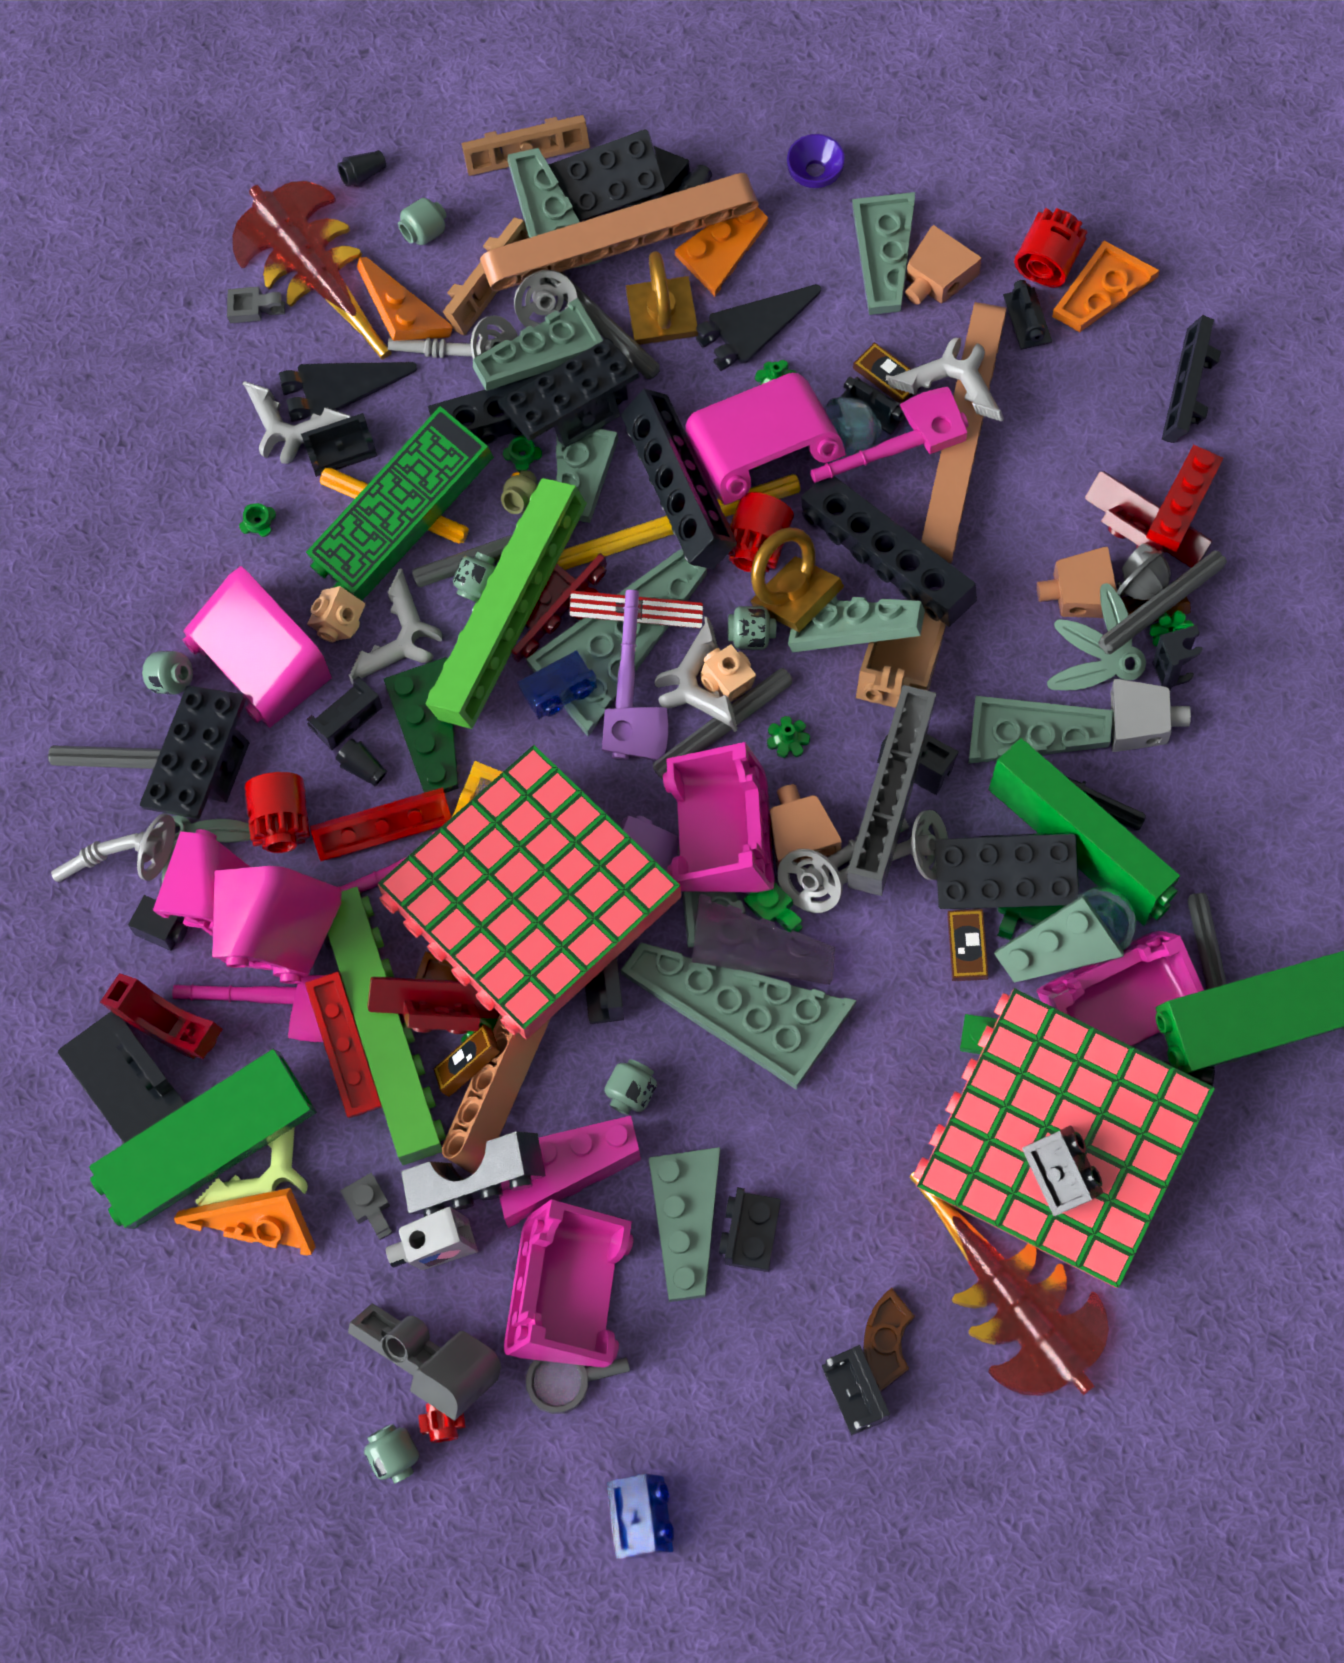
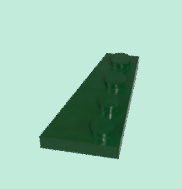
(427, 738)

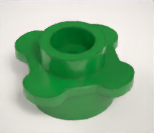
(519, 445)
(253, 512)

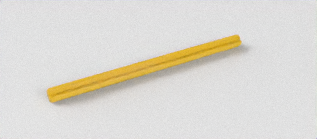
(660, 527)

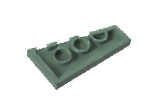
(883, 245)
(858, 623)

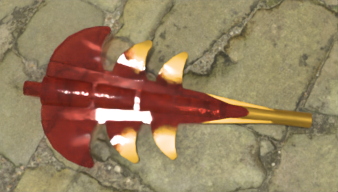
(282, 223)
(1052, 1345)

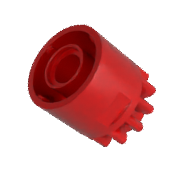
(1050, 248)
(755, 521)
(277, 811)

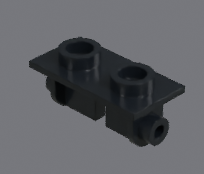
(1027, 316)
(885, 408)

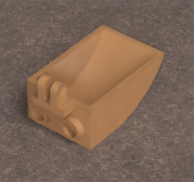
(900, 663)

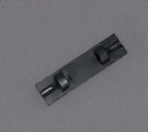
(1194, 357)

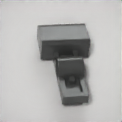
(442, 1376)

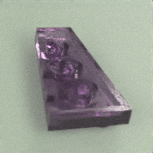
(743, 943)

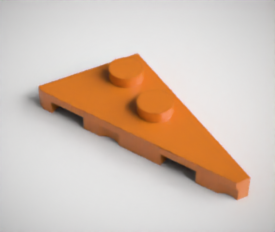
(401, 310)
(261, 1218)

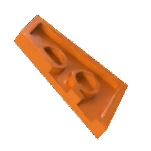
(719, 247)
(1103, 285)

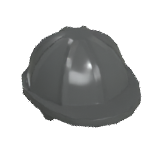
(1144, 573)

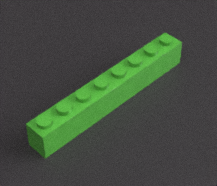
(506, 603)
(384, 1034)

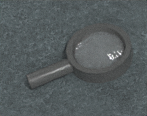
(563, 1386)

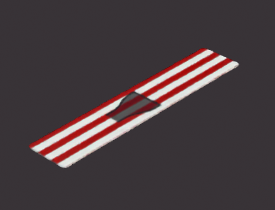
(651, 609)

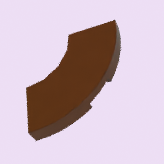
(884, 1338)

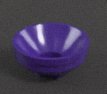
(818, 150)

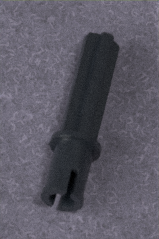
(1119, 811)

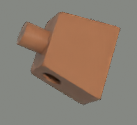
(940, 267)
(1079, 583)
(801, 825)

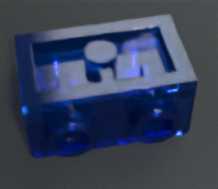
(558, 685)
(640, 1516)

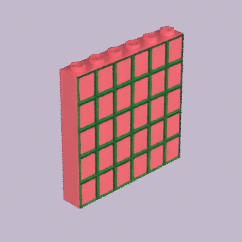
(529, 892)
(1036, 1079)

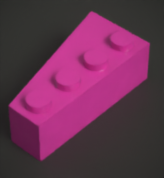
(574, 1162)

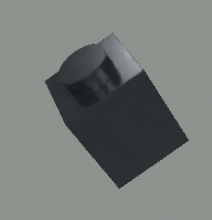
(156, 929)

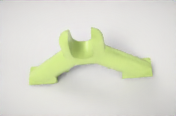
(278, 1172)

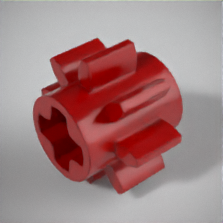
(439, 1426)

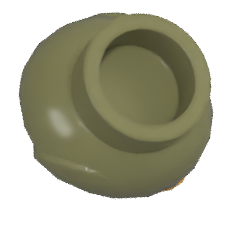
(518, 491)

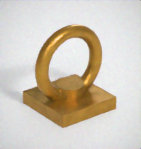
(661, 307)
(798, 588)

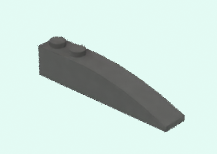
(891, 791)

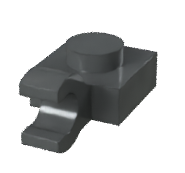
(249, 303)
(367, 1202)

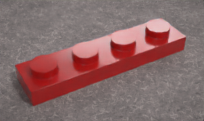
(1184, 498)
(380, 824)
(343, 1044)

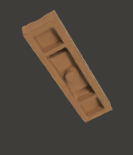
(551, 138)
(465, 310)

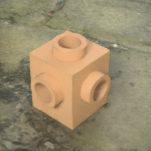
(336, 614)
(727, 672)

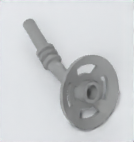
(542, 296)
(461, 349)
(148, 845)
(919, 845)
(815, 875)

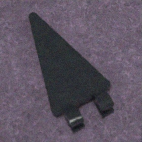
(752, 325)
(337, 384)

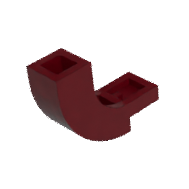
(159, 1018)

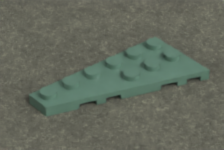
(600, 639)
(753, 1013)

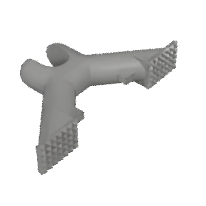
(949, 366)
(280, 431)
(404, 645)
(688, 688)

